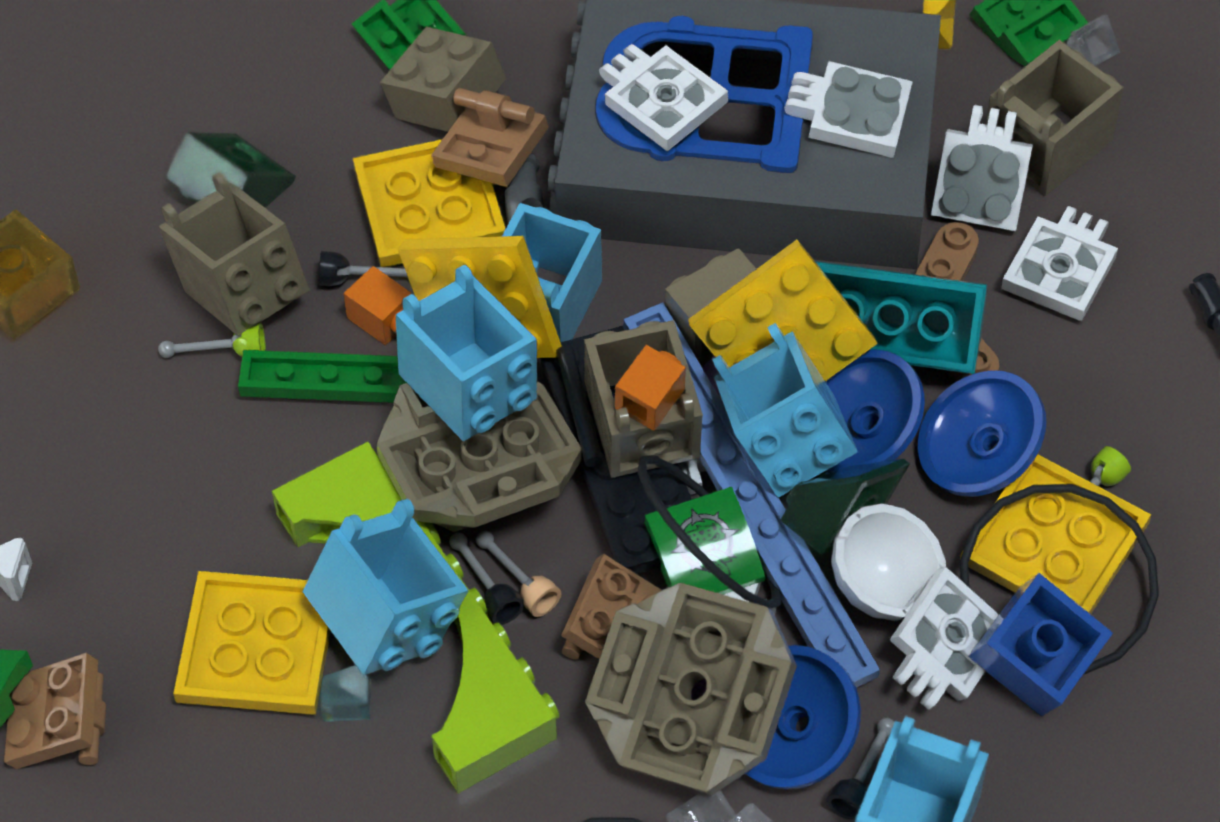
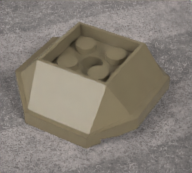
(486, 476)
(648, 677)

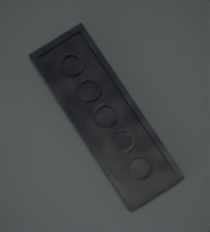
(620, 499)

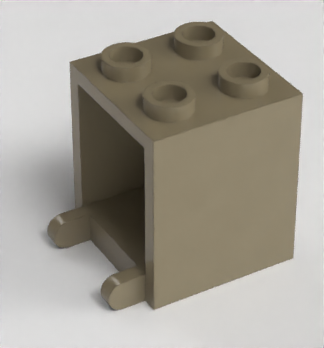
(1052, 83)
(233, 256)
(623, 438)

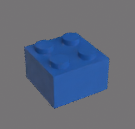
(1040, 644)

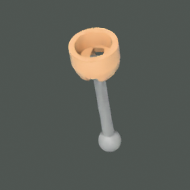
(538, 592)

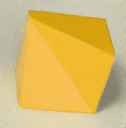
(946, 9)

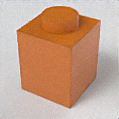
(373, 304)
(650, 386)

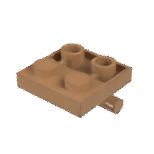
(489, 137)
(604, 592)
(57, 713)

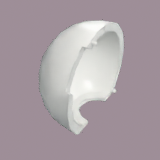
(885, 560)

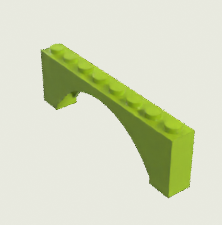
(497, 706)

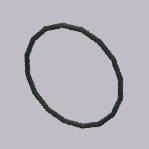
(1070, 488)
(686, 540)

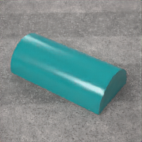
(916, 316)

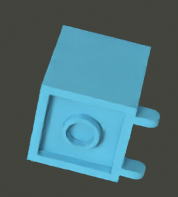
(566, 249)
(466, 355)
(784, 412)
(384, 590)
(924, 779)

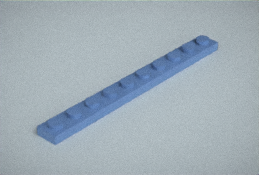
(781, 551)

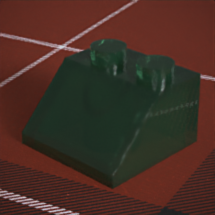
(239, 161)
(823, 504)

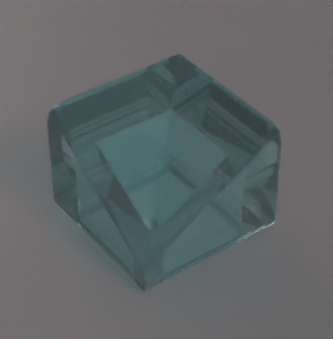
(346, 695)

